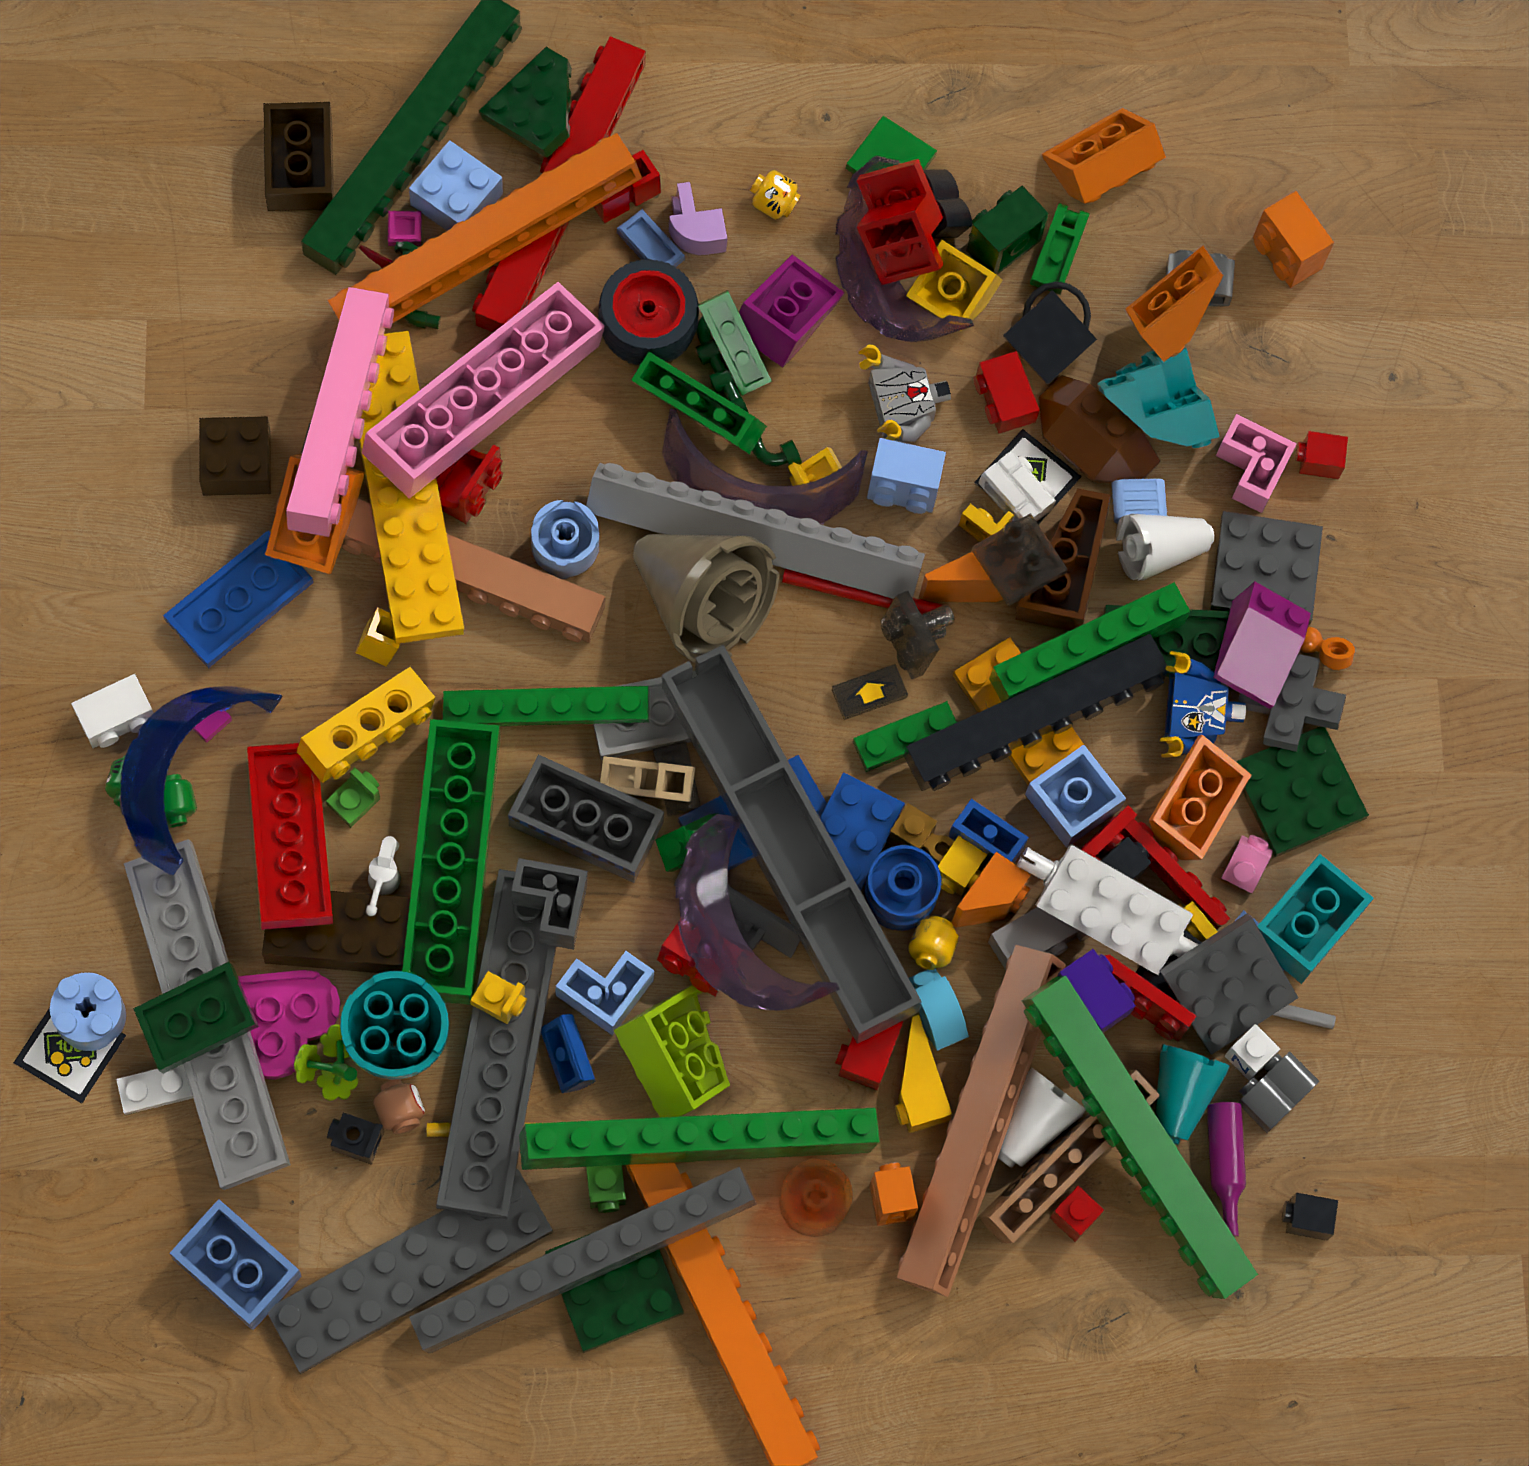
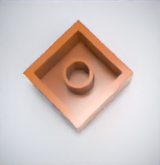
(1292, 239)

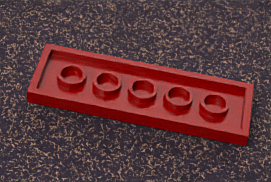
(288, 838)

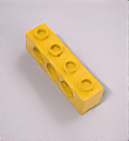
(403, 691)

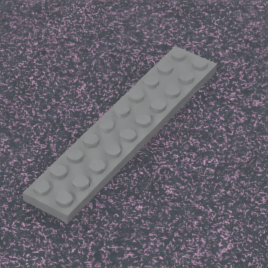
(228, 1079)

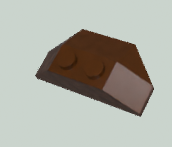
(1093, 433)

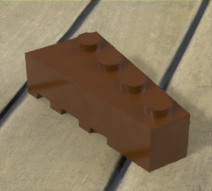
(1078, 544)

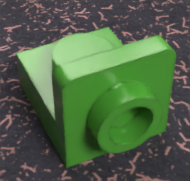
(355, 797)
(606, 1188)

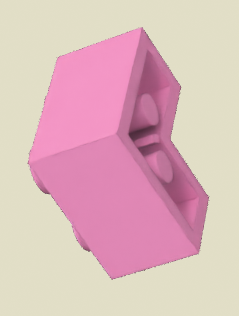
(1260, 455)

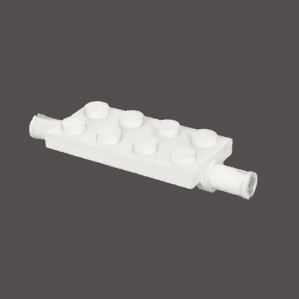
(1110, 907)

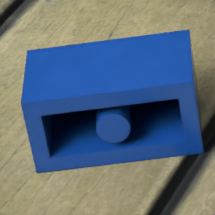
(988, 832)

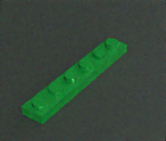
(549, 706)

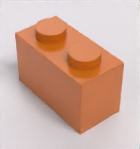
(893, 1194)

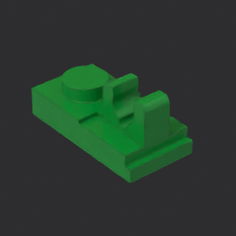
(673, 844)

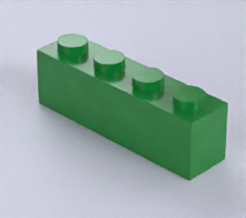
(699, 402)

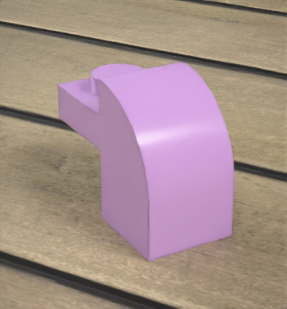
(696, 231)

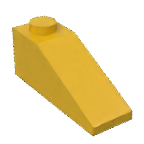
(921, 1090)

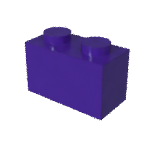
(1099, 989)

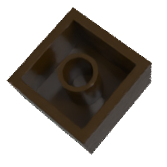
(235, 456)

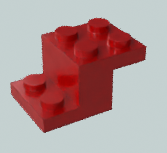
(899, 222)

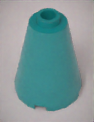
(1185, 1089)

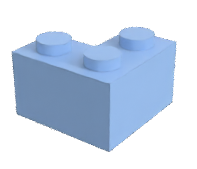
(605, 999)

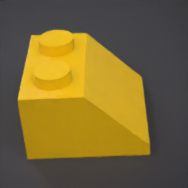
(956, 289)

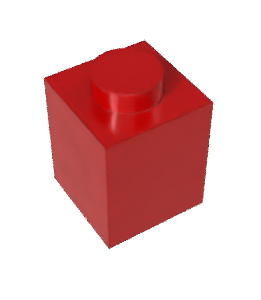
(1322, 454)
(1076, 1213)

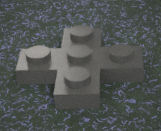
(1298, 705)

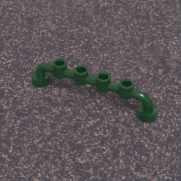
(723, 381)

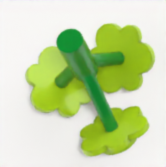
(336, 1077)

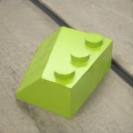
(674, 1054)

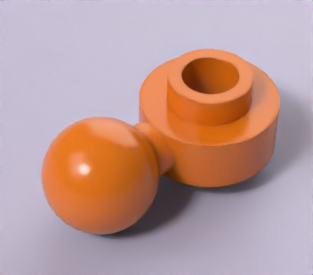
(1334, 651)

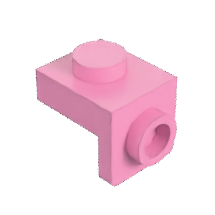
(1248, 863)

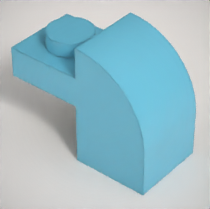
(939, 1009)

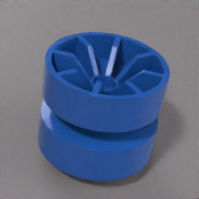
(902, 887)

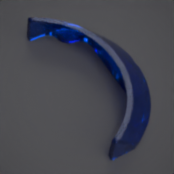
(149, 759)

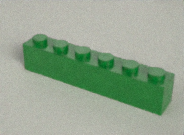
(1150, 614)

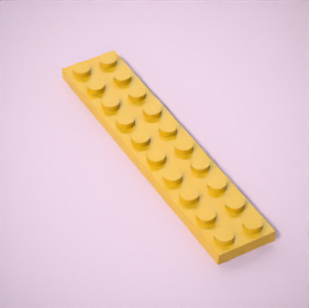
(410, 530)

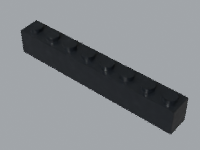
(1036, 713)

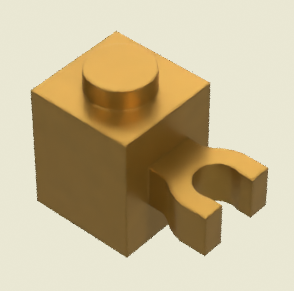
(917, 830)

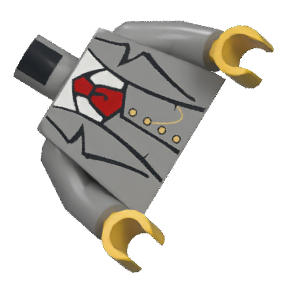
(901, 395)

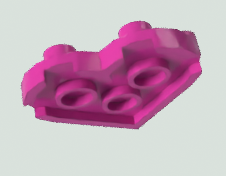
(289, 1013)

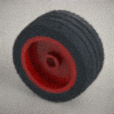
(648, 310)

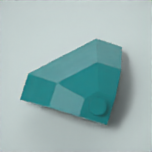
(1163, 399)

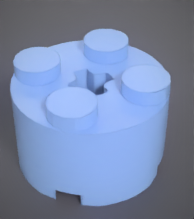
(561, 556)
(101, 1025)

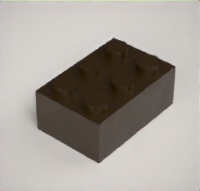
(298, 156)

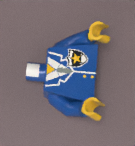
(1196, 706)

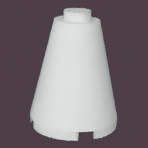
(1160, 542)
(1038, 1119)

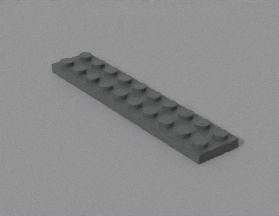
(497, 1066)

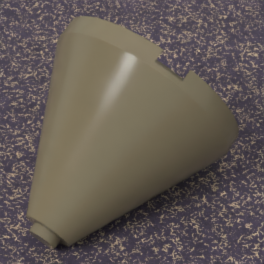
(708, 587)

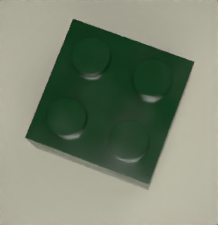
(1007, 230)

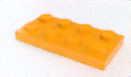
(975, 683)

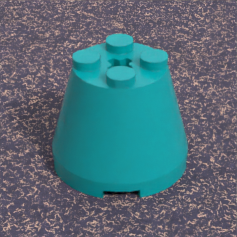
(390, 1005)

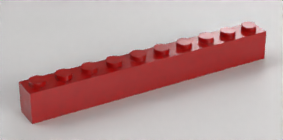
(590, 120)

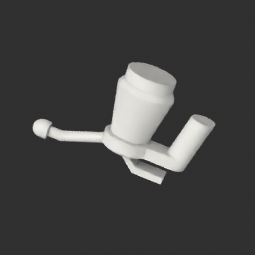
(383, 873)

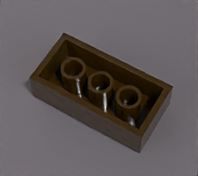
(351, 942)

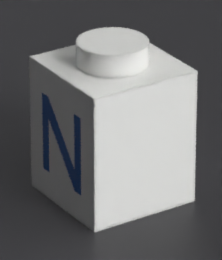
(1252, 1052)

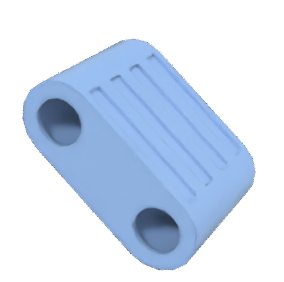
(1138, 497)

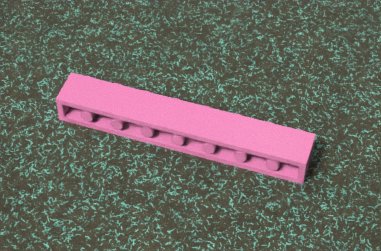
(339, 411)

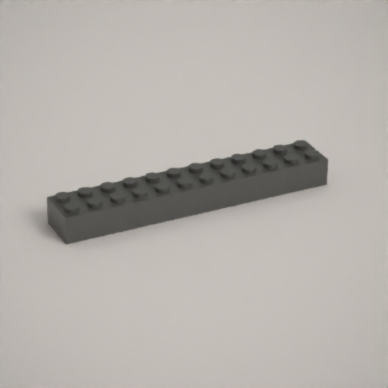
(791, 844)

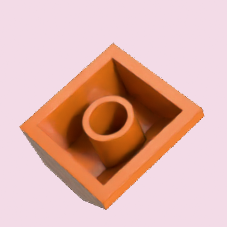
(994, 893)

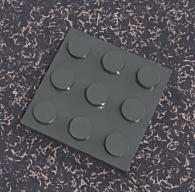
(1266, 551)
(1229, 983)

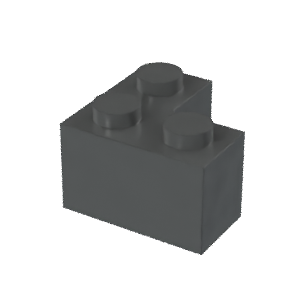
(558, 893)

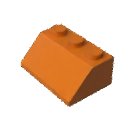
(1105, 155)
(1198, 800)

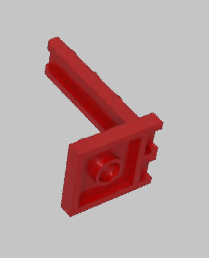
(1164, 863)

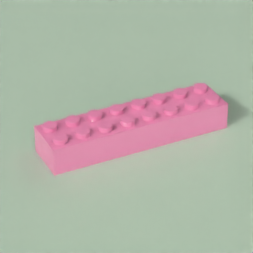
(482, 390)

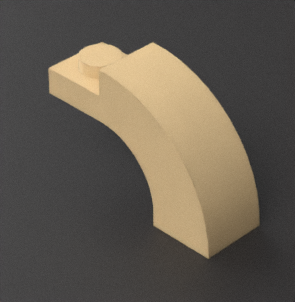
(648, 778)

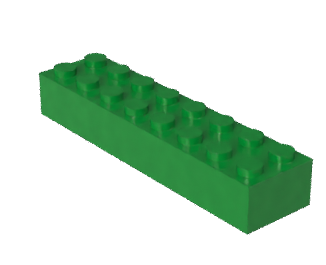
(452, 857)

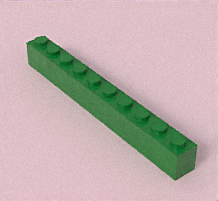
(698, 1138)
(1139, 1138)

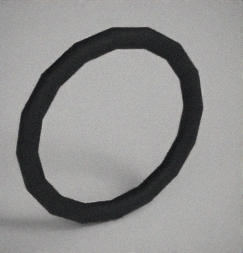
(1065, 286)

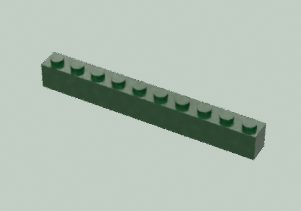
(411, 135)

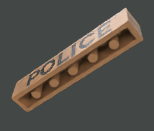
(1051, 1174)

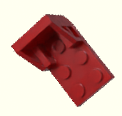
(1166, 1014)

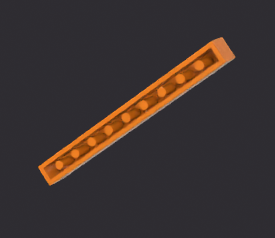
(501, 228)
(731, 1329)

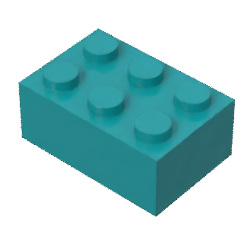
(1312, 917)

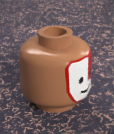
(399, 1106)

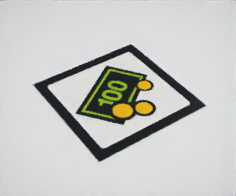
(1044, 463)
(61, 1064)

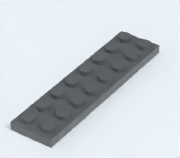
(402, 1277)

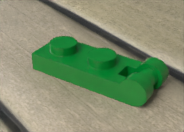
(1059, 247)

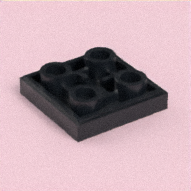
(1049, 337)

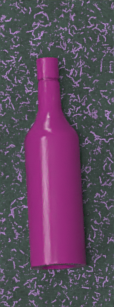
(1227, 1158)

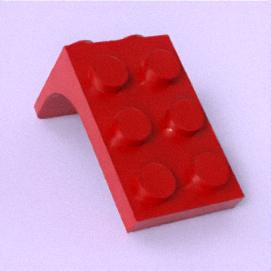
(468, 481)

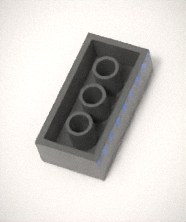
(586, 818)

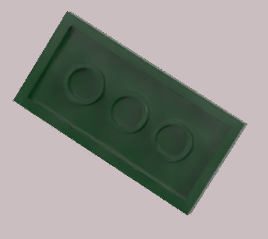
(1198, 637)

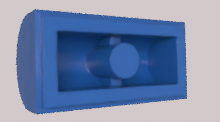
(567, 1054)

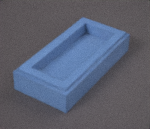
(649, 240)

